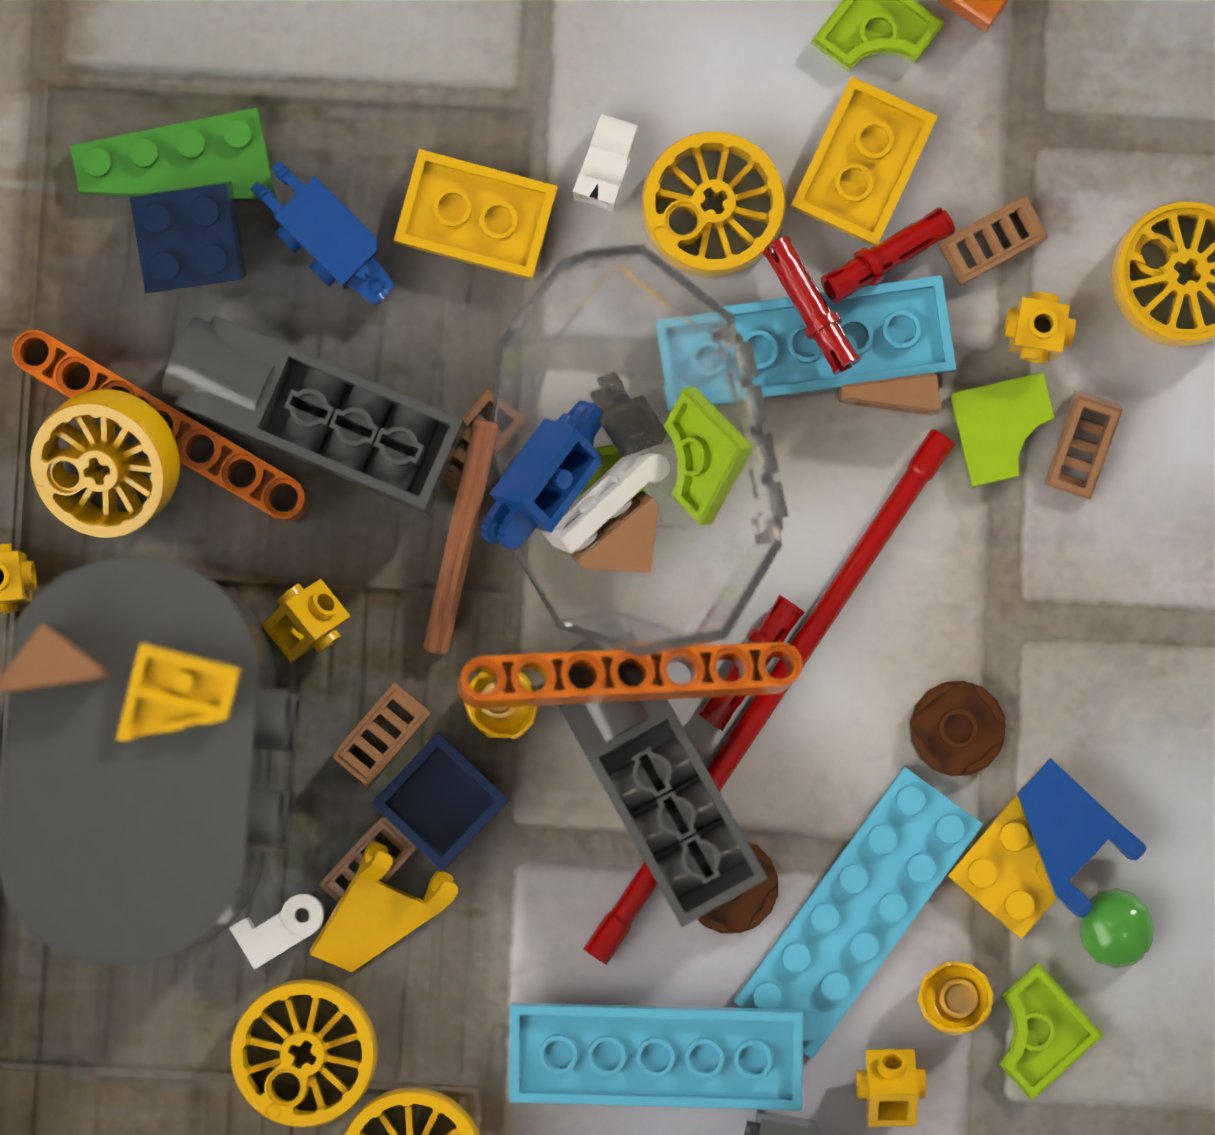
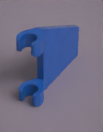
(1070, 830)

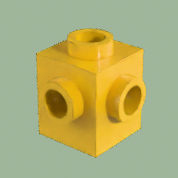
(1029, 342)
(18, 579)
(313, 613)
(891, 1087)

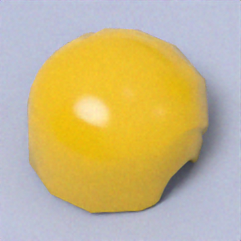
(501, 722)
(955, 998)

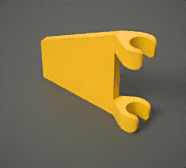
(376, 914)

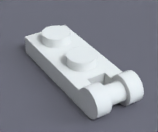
(607, 499)

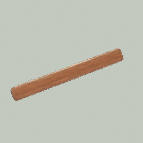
(460, 537)

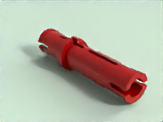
(873, 263)
(820, 321)
(772, 629)

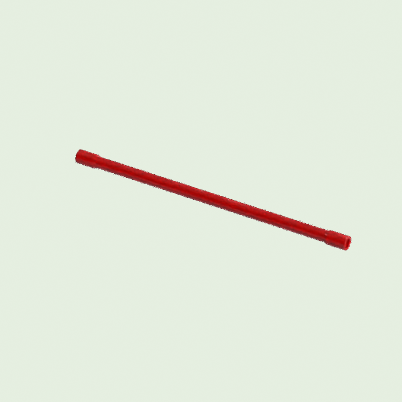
(920, 470)

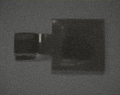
(627, 421)

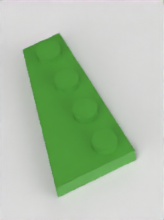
(178, 157)

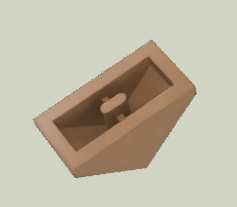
(624, 541)
(50, 662)

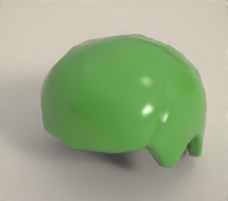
(1117, 928)

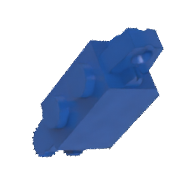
(329, 234)
(544, 477)

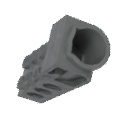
(312, 411)
(663, 796)

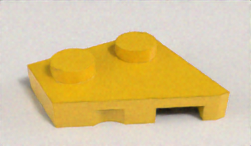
(175, 692)

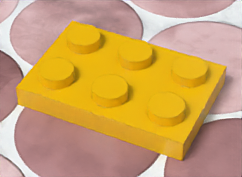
(863, 161)
(475, 214)
(1006, 871)

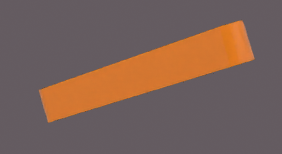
(186, 431)
(608, 687)

